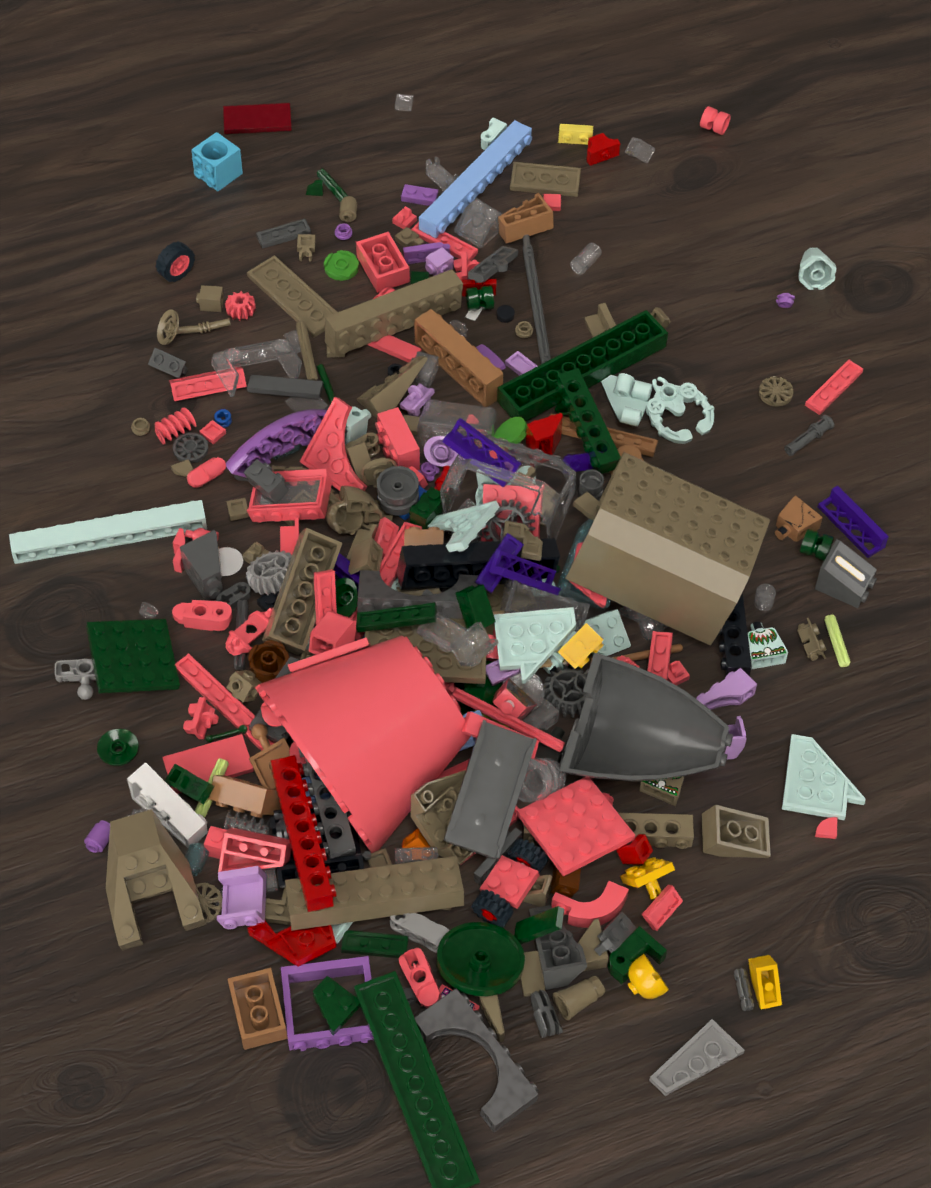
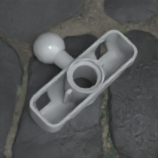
(76, 674)

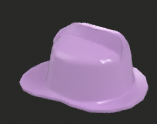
(438, 452)

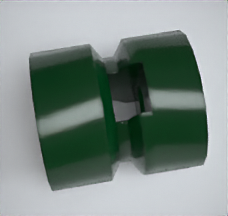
(479, 298)
(816, 544)

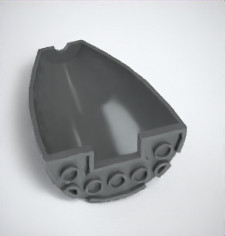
(642, 728)

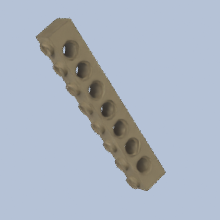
(659, 823)

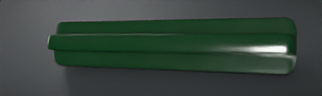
(331, 184)

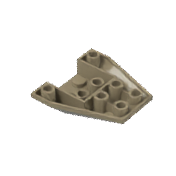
(432, 811)

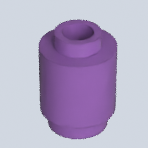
(98, 837)

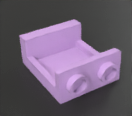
(243, 897)

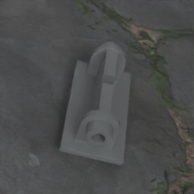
(168, 363)

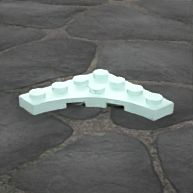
(465, 524)

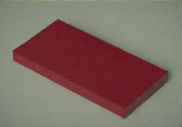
(257, 118)

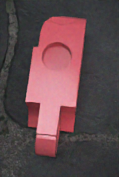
(215, 615)
(427, 990)

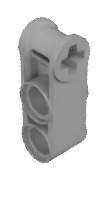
(419, 929)

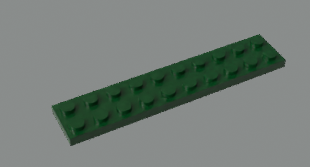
(416, 1083)

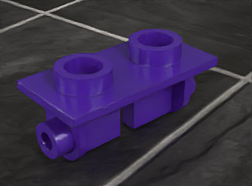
(579, 462)

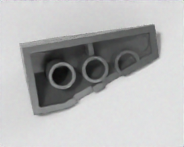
(558, 955)

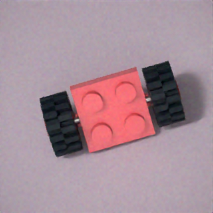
(509, 882)

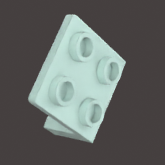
(611, 628)

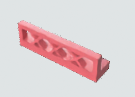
(201, 385)

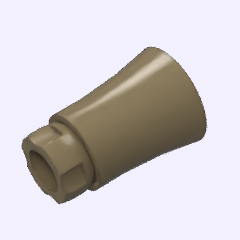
(577, 997)

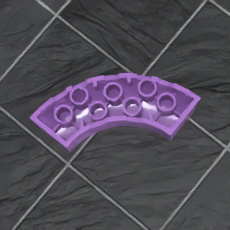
(276, 439)

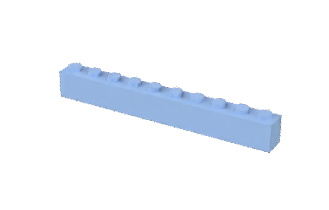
(475, 179)

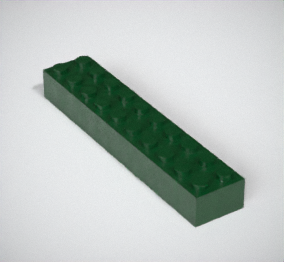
(596, 359)

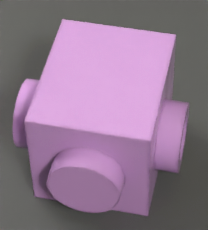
(439, 262)

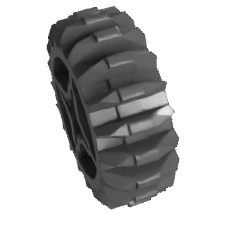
(512, 517)
(566, 684)

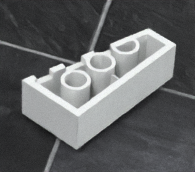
(173, 812)

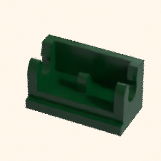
(475, 606)

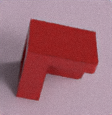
(636, 852)

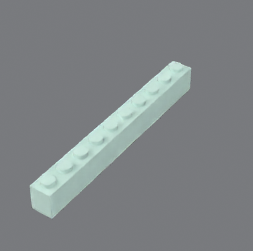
(106, 531)

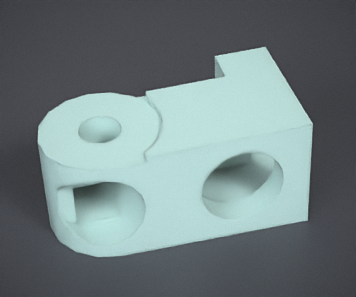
(495, 129)

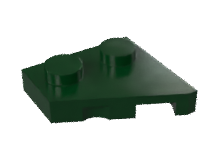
(335, 1003)

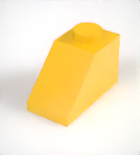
(765, 981)

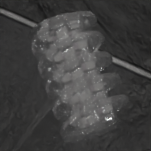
(244, 824)

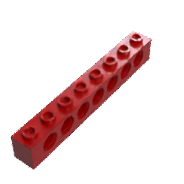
(293, 801)

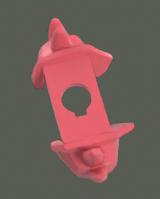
(239, 640)

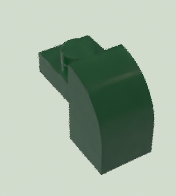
(189, 784)

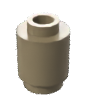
(348, 209)

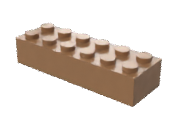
(458, 357)

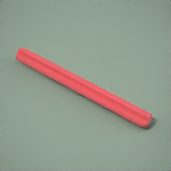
(508, 720)

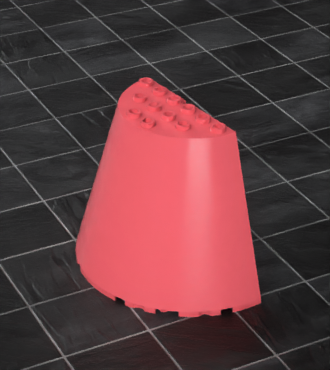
(371, 729)

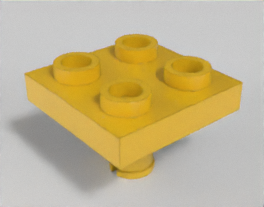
(648, 875)

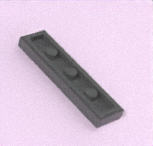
(285, 386)

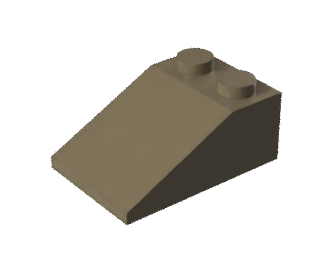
(735, 833)

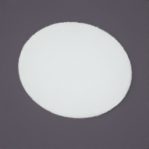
(230, 560)

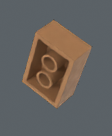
(257, 1008)

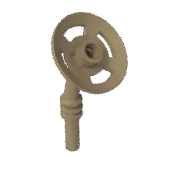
(173, 328)

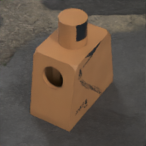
(796, 519)

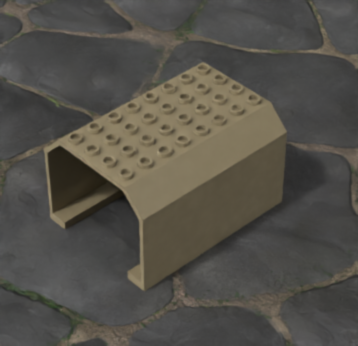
(669, 549)

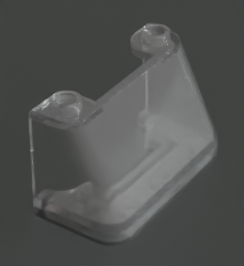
(440, 418)

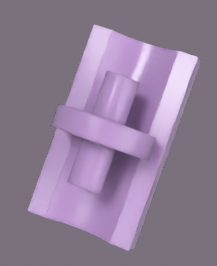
(416, 399)

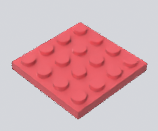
(576, 825)

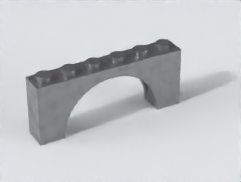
(377, 595)
(455, 1017)

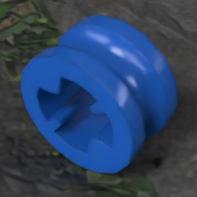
(223, 413)

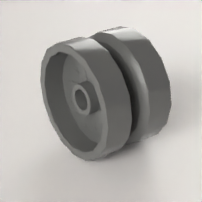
(397, 490)

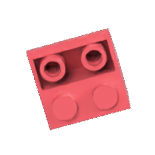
(332, 632)

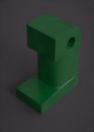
(633, 947)

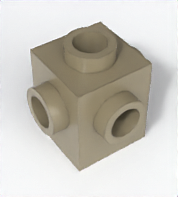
(243, 685)

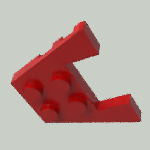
(295, 945)

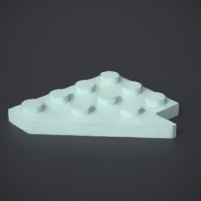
(531, 638)
(815, 782)

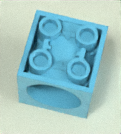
(217, 161)

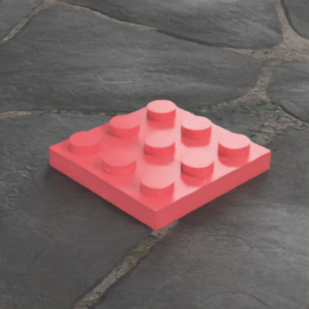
(527, 497)

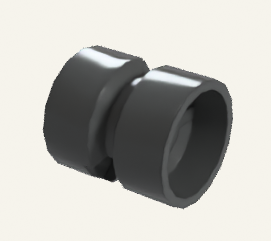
(591, 482)

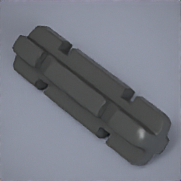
(743, 989)

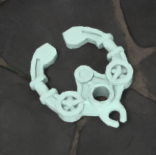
(675, 403)

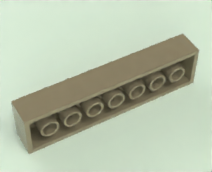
(392, 312)
(381, 893)

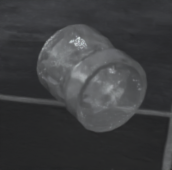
(764, 597)

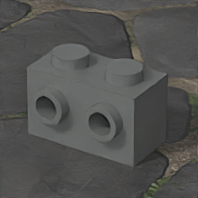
(265, 481)

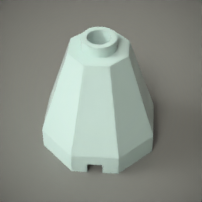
(816, 269)

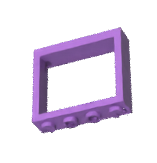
(318, 971)

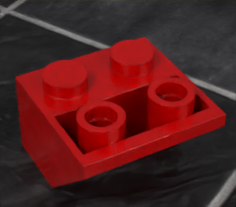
(545, 433)

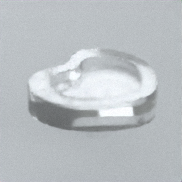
(148, 610)

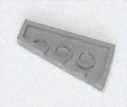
(699, 1056)

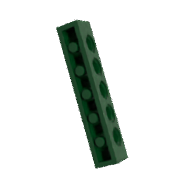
(574, 381)

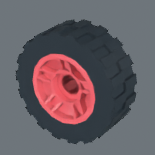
(175, 261)

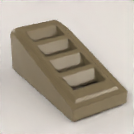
(492, 1011)

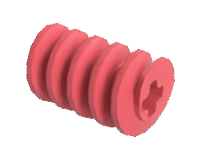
(173, 424)

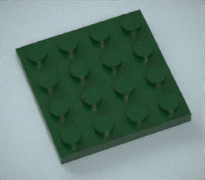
(132, 655)

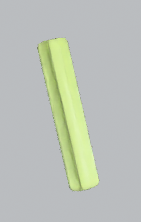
(837, 641)
(219, 769)

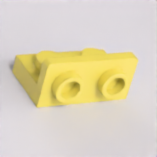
(575, 133)

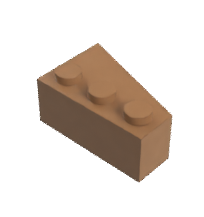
(528, 219)
(244, 796)

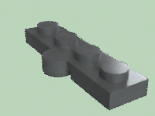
(494, 263)

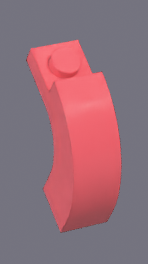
(603, 908)

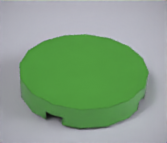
(341, 265)
(512, 430)

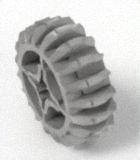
(268, 572)

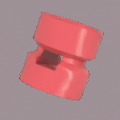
(713, 120)

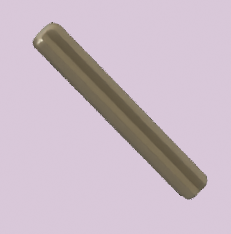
(306, 351)

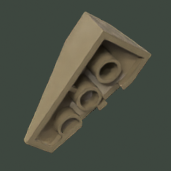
(390, 393)

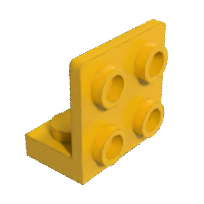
(580, 646)

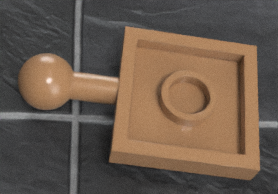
(262, 761)

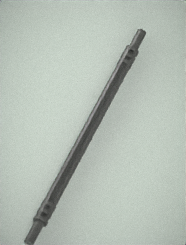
(536, 302)

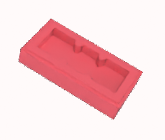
(662, 907)

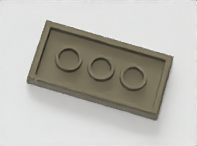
(545, 179)

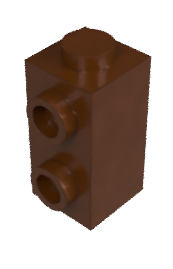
(567, 884)

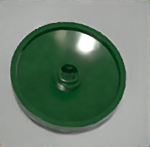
(480, 959)

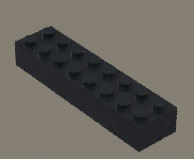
(438, 568)

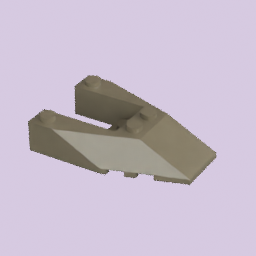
(144, 865)

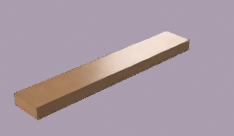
(646, 445)

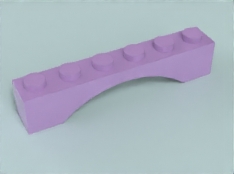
(733, 690)

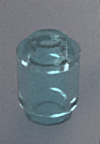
(196, 857)

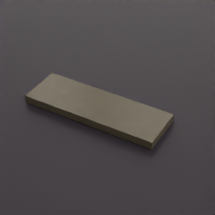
(292, 294)

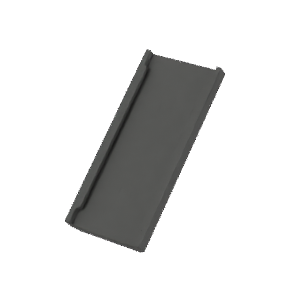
(490, 790)

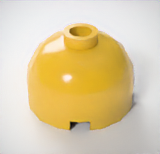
(645, 979)

